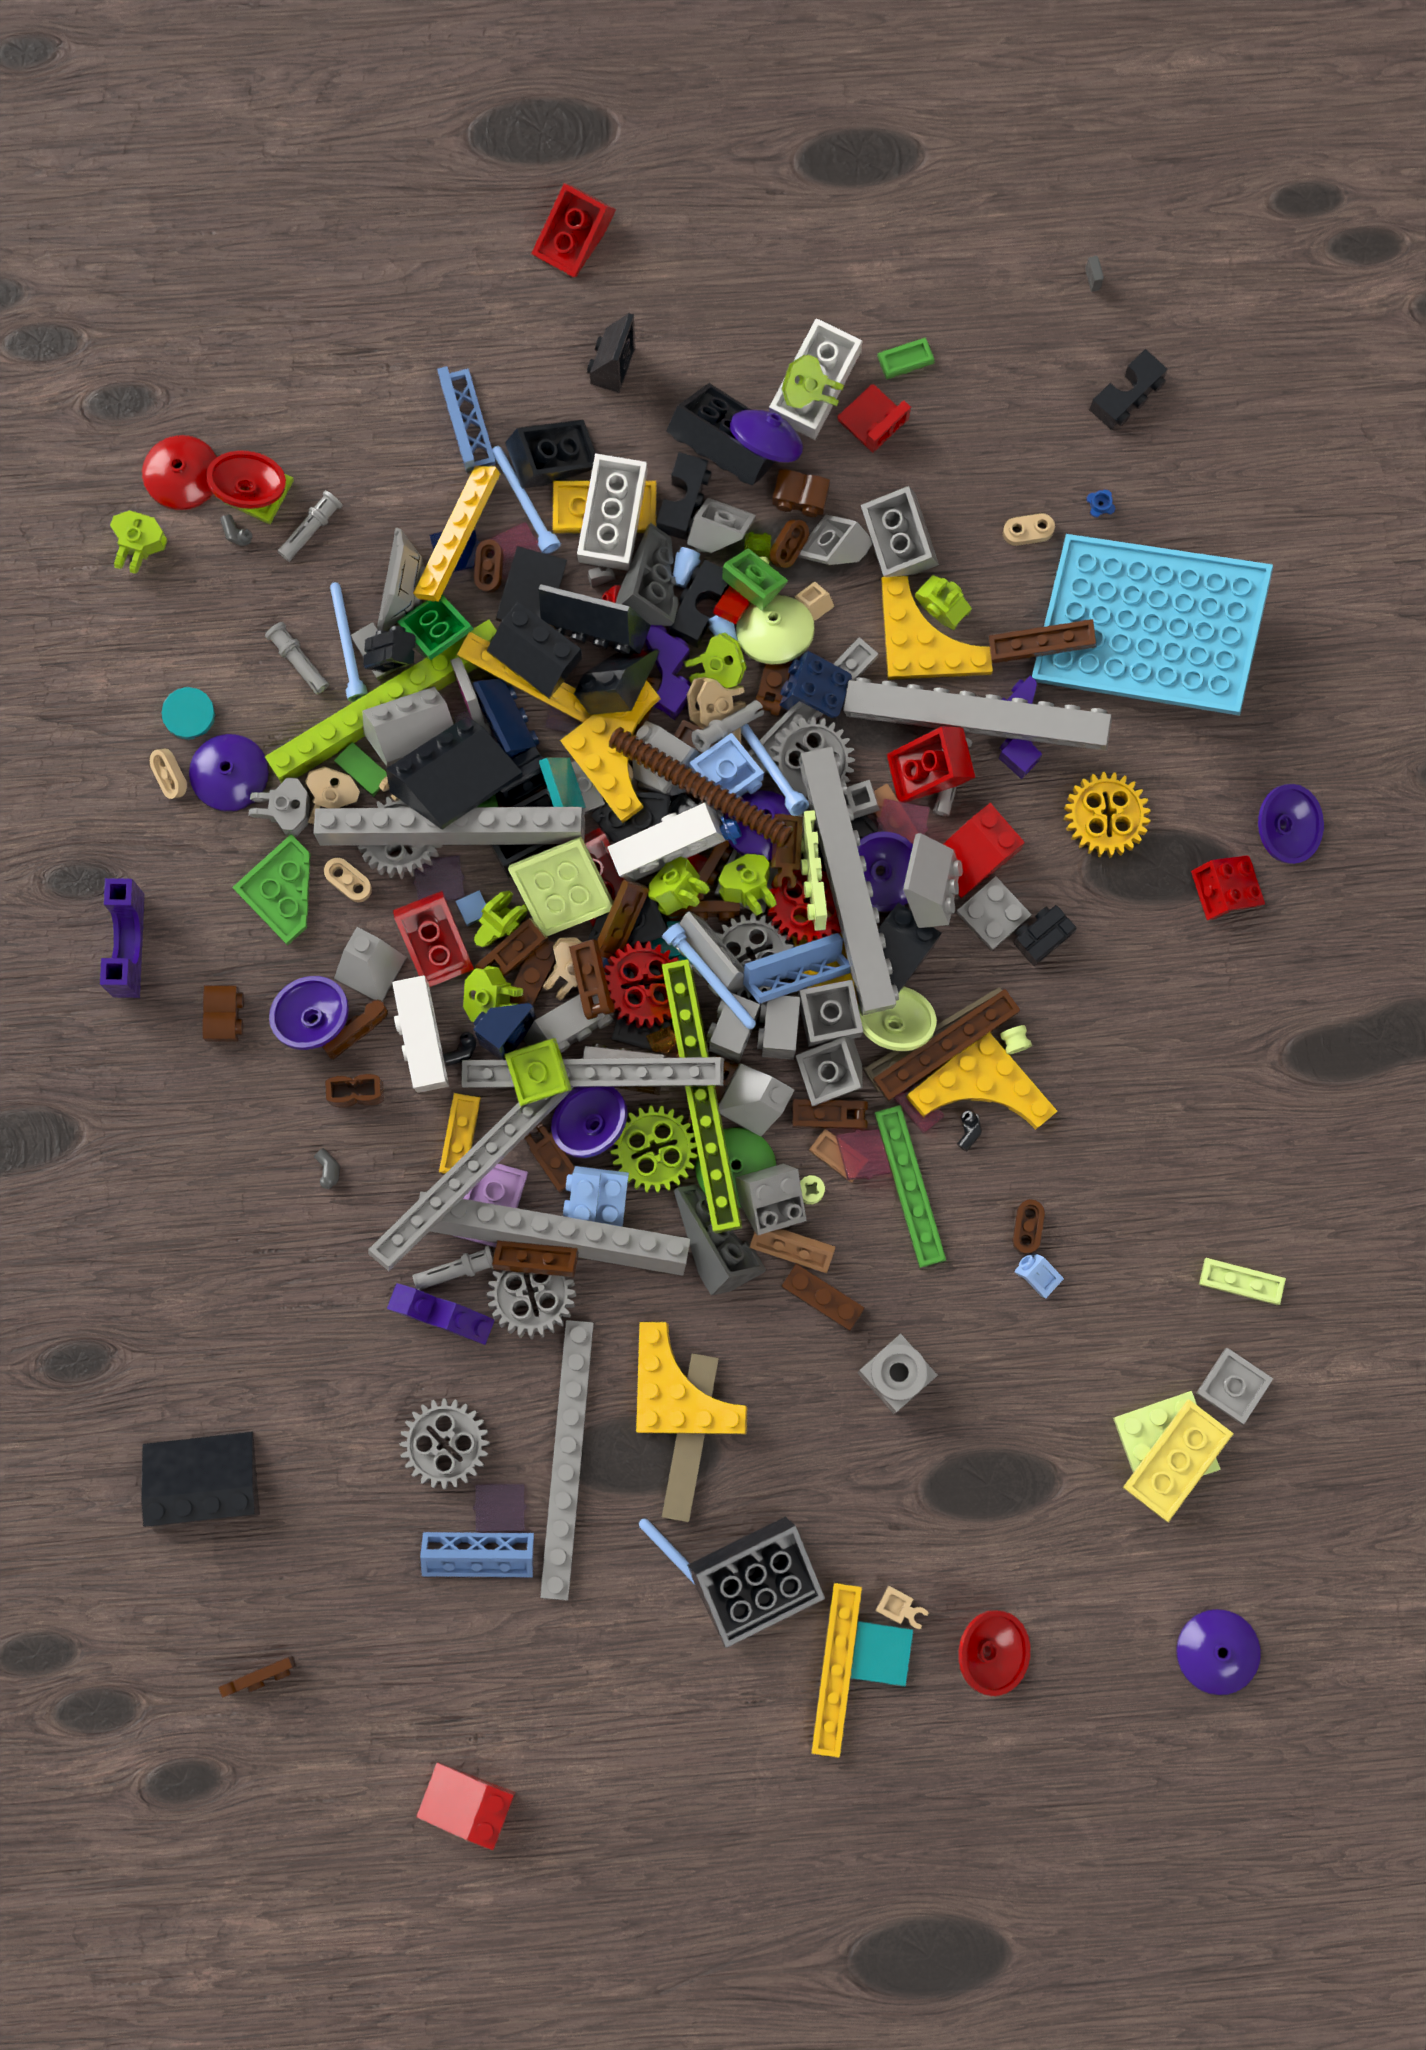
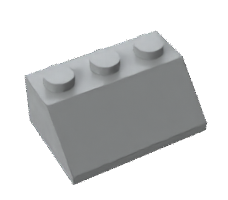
(899, 534)
(405, 724)
(932, 882)
(712, 952)

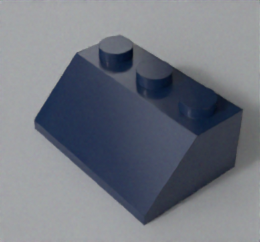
(504, 716)
(504, 1028)

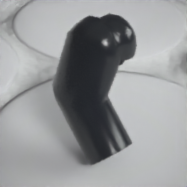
(464, 1050)
(971, 1128)

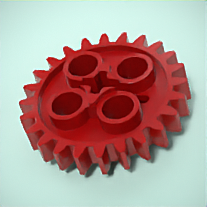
(790, 907)
(639, 961)

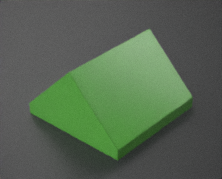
(753, 578)

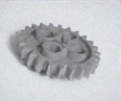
(825, 737)
(380, 854)
(740, 935)
(507, 1301)
(462, 1425)

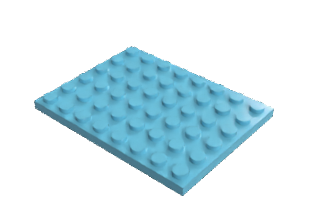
(1163, 623)

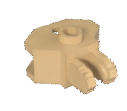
(713, 700)
(328, 795)
(563, 967)

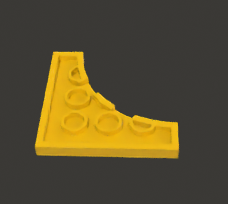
(917, 647)
(604, 765)
(985, 1075)
(669, 1400)

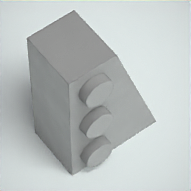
(566, 1024)

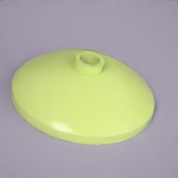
(779, 639)
(904, 1026)

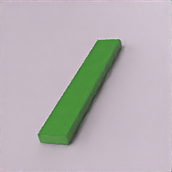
(910, 1186)

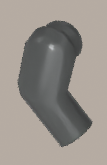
(233, 534)
(331, 1169)

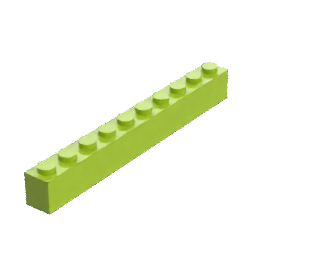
(347, 724)
(702, 1099)

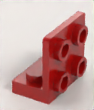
(874, 417)
(1227, 886)

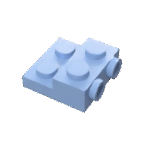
(729, 766)
(596, 1195)

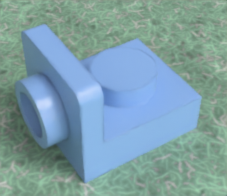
(1039, 1274)

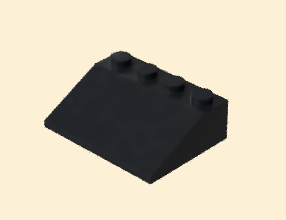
(705, 426)
(452, 773)
(199, 1479)
(756, 1581)

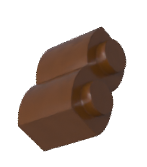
(801, 493)
(221, 1013)
(362, 1089)

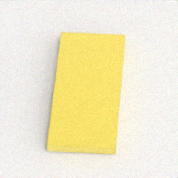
(1178, 1460)

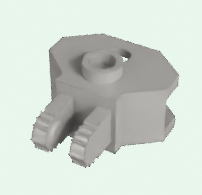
(282, 806)

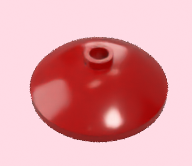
(246, 479)
(179, 487)
(1004, 1656)

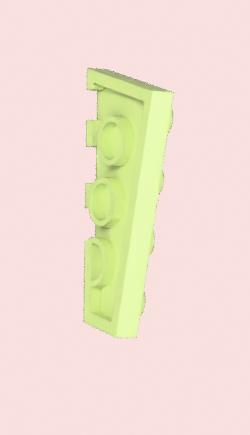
(812, 869)

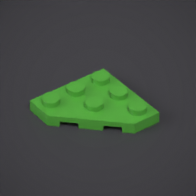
(280, 889)

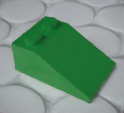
(435, 626)

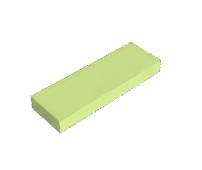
(1242, 1281)

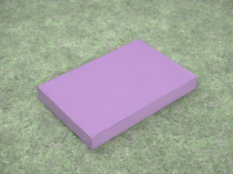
(499, 1187)

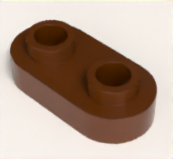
(789, 545)
(488, 566)
(1028, 1227)

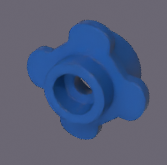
(1101, 496)
(730, 829)

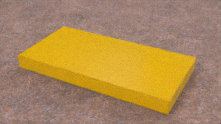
(571, 500)

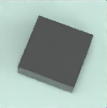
(1094, 273)

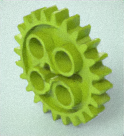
(663, 1172)

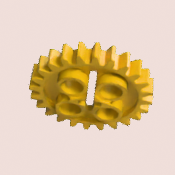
(1083, 815)

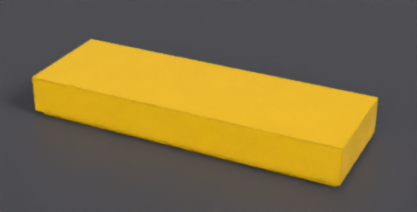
(459, 1130)

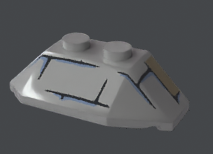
(401, 580)

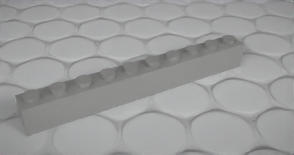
(977, 714)
(476, 827)
(847, 881)
(592, 1239)

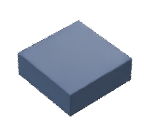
(471, 907)

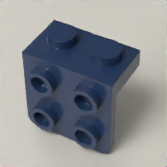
(816, 685)

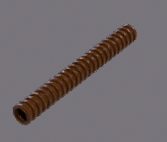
(701, 787)

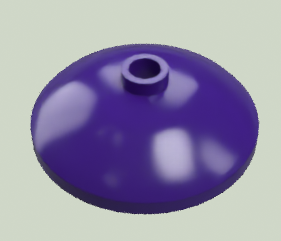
(767, 435)
(230, 788)
(1291, 823)
(750, 841)
(893, 854)
(301, 1004)
(579, 1116)
(1199, 1649)

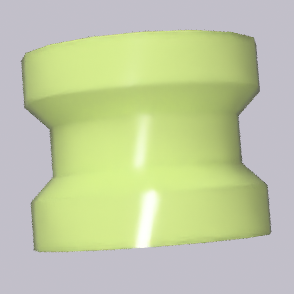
(1016, 1039)
(809, 1192)

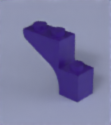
(669, 662)
(1020, 754)
(440, 1313)

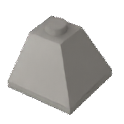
(718, 526)
(836, 542)
(664, 742)
(369, 965)
(831, 1070)
(754, 1099)

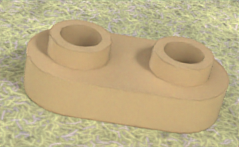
(1029, 528)
(168, 773)
(348, 881)

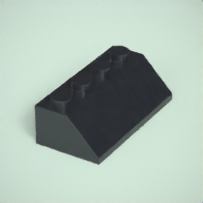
(593, 620)

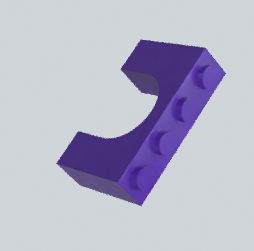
(122, 972)

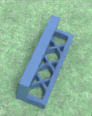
(457, 418)
(792, 965)
(477, 1560)

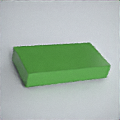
(905, 358)
(361, 768)

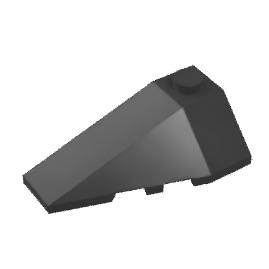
(649, 580)
(719, 1257)

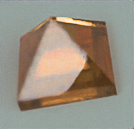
(662, 1040)

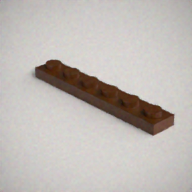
(946, 1045)

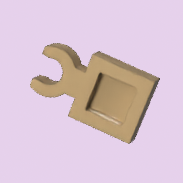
(897, 1606)

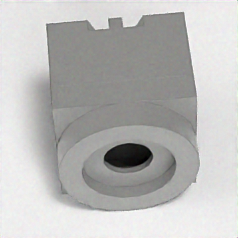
(897, 1373)

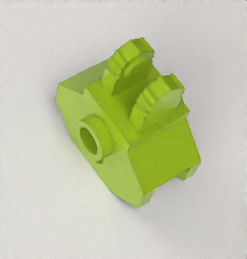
(810, 383)
(136, 536)
(943, 601)
(717, 661)
(748, 883)
(678, 886)
(499, 919)
(490, 991)

